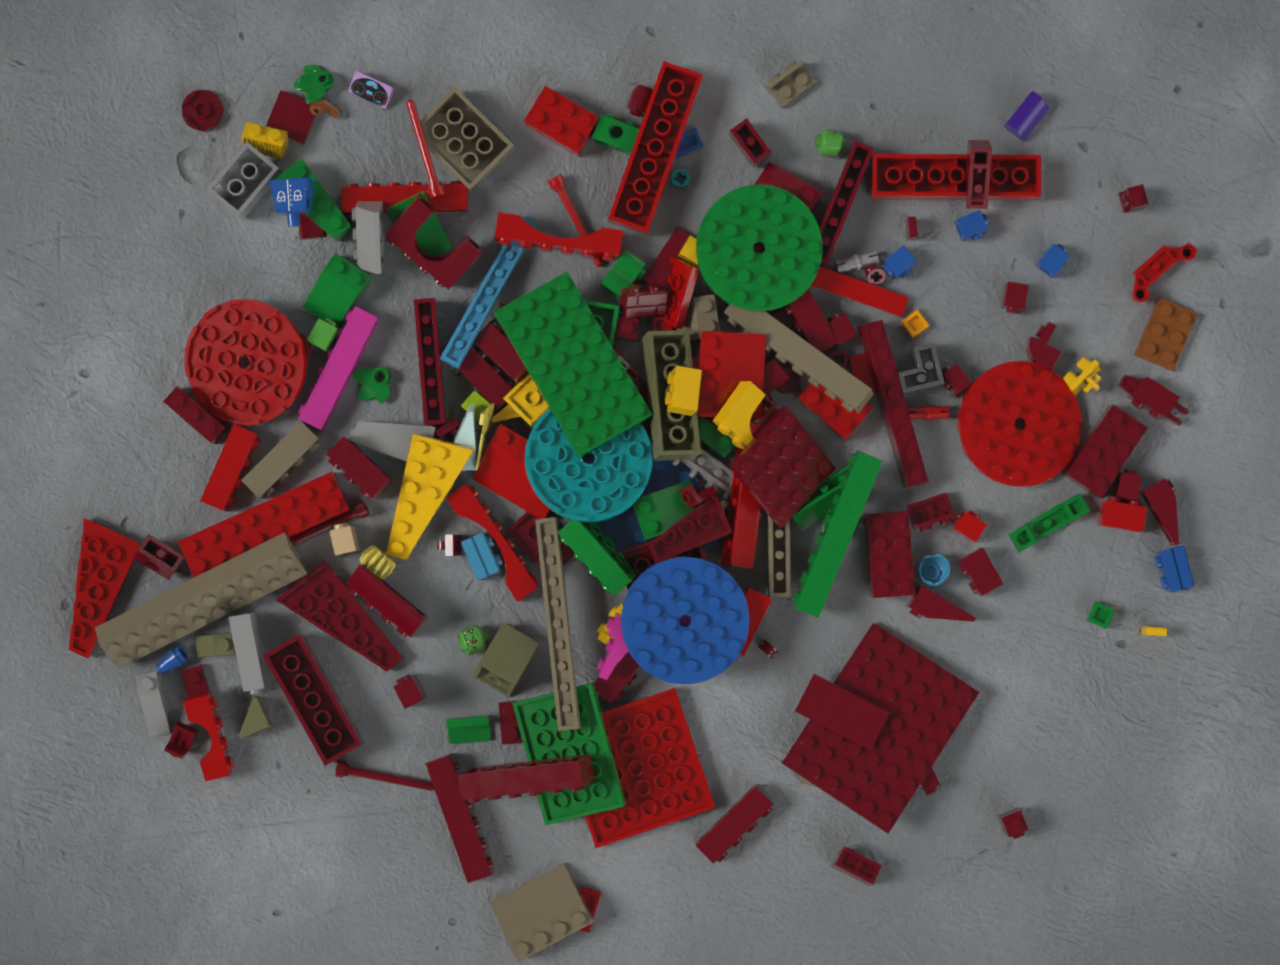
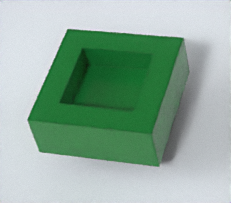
(1100, 615)

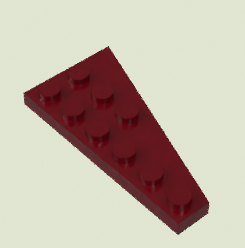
(333, 609)

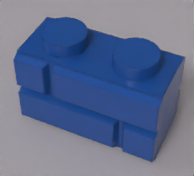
(1174, 569)

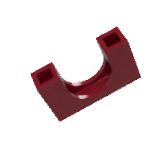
(445, 268)

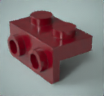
(930, 511)

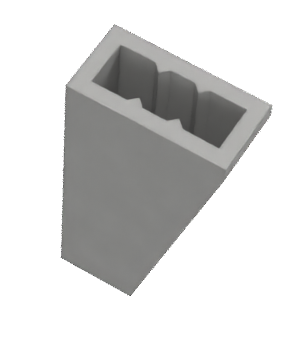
(388, 437)
(248, 652)

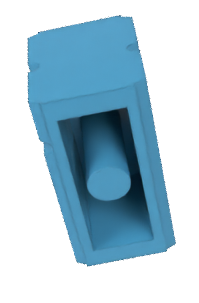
(481, 555)

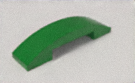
(1048, 522)

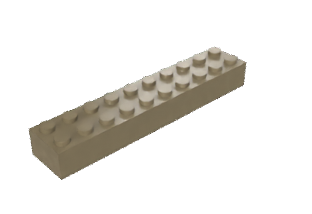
(200, 601)

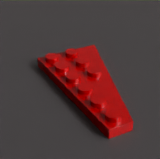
(101, 573)

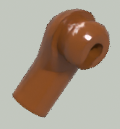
(324, 106)

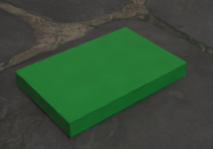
(431, 234)

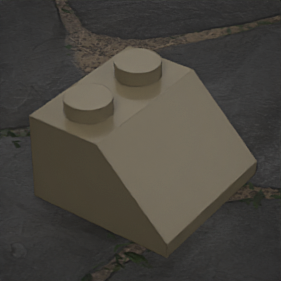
(701, 317)

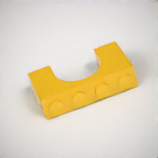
(737, 411)

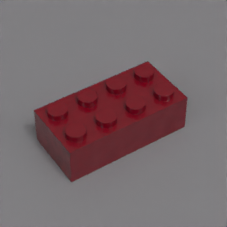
(1105, 451)
(889, 554)

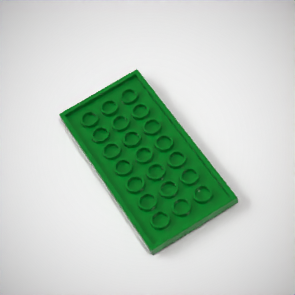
(573, 364)

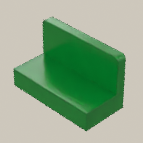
(468, 729)

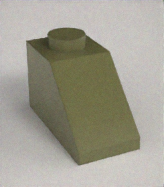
(214, 645)

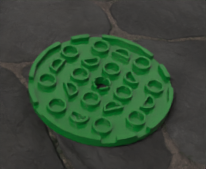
(789, 239)

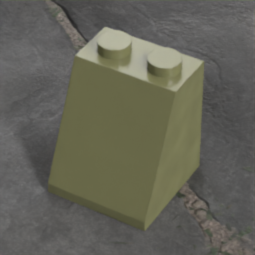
(506, 659)

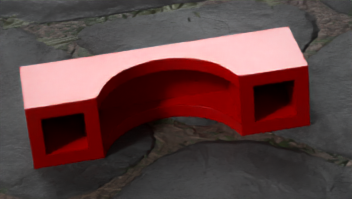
(202, 710)

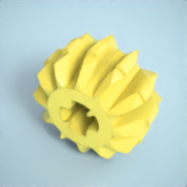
(377, 562)

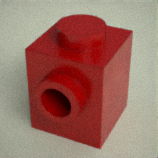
(969, 525)

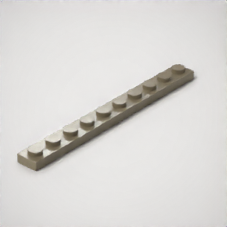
(557, 624)

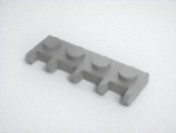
(711, 470)

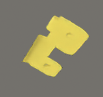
(486, 422)

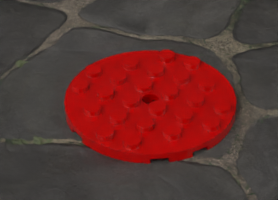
(269, 343)
(1049, 418)

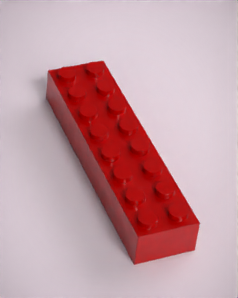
(655, 148)
(945, 177)
(288, 513)

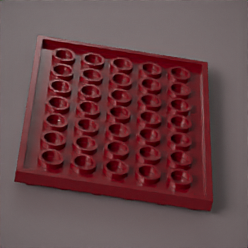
(923, 714)

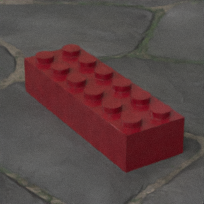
(313, 699)
(526, 777)

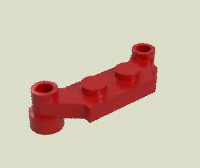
(1156, 266)

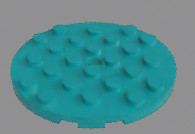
(582, 489)

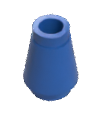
(173, 659)

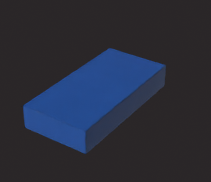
(690, 142)

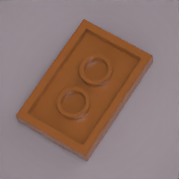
(1165, 334)

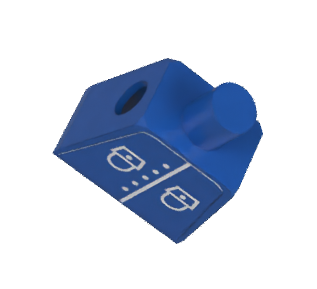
(292, 198)

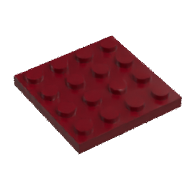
(782, 466)

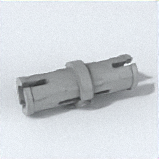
(857, 262)

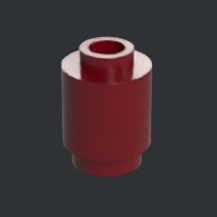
(639, 100)

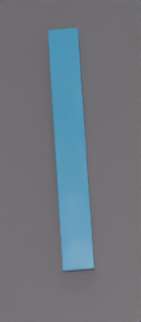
(483, 303)

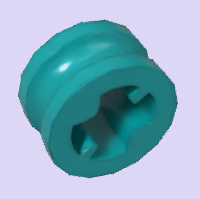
(684, 173)

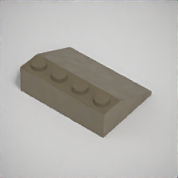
(464, 139)
(541, 912)

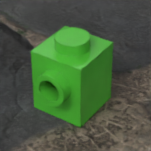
(323, 334)

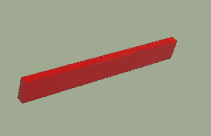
(856, 290)

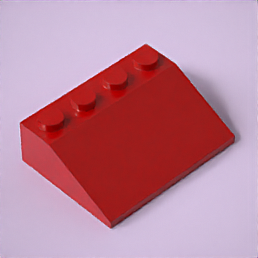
(725, 362)
(505, 472)

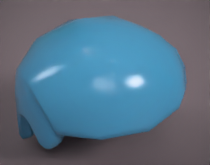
(934, 569)

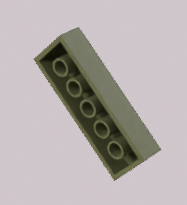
(672, 434)

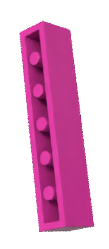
(339, 368)

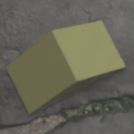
(256, 718)

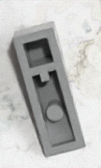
(153, 702)

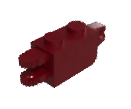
(1153, 397)

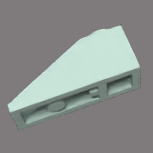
(467, 437)

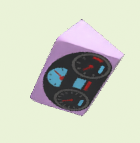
(371, 90)

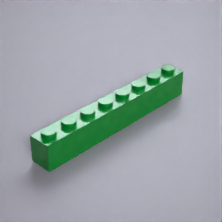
(837, 533)

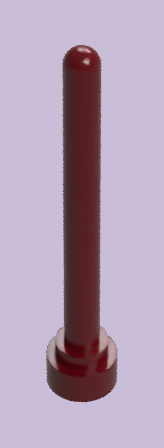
(359, 510)
(344, 769)

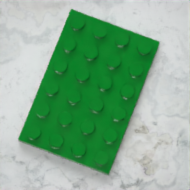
(543, 741)

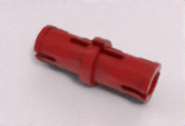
(929, 412)

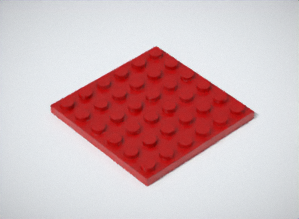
(654, 766)

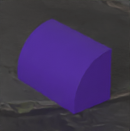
(1027, 116)

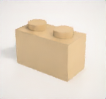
(344, 539)

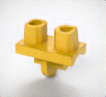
(1084, 380)

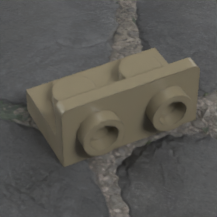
(790, 83)

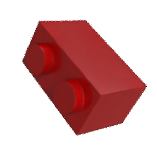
(1122, 515)

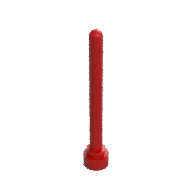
(558, 186)
(435, 188)

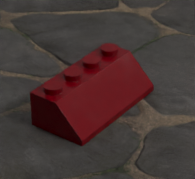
(387, 601)

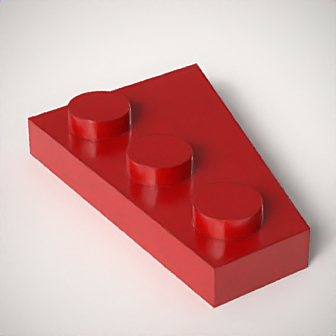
(682, 286)

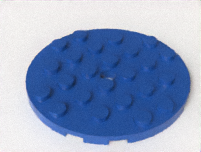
(692, 589)

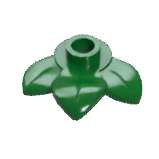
(312, 83)
(371, 386)

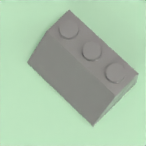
(244, 180)
(369, 235)

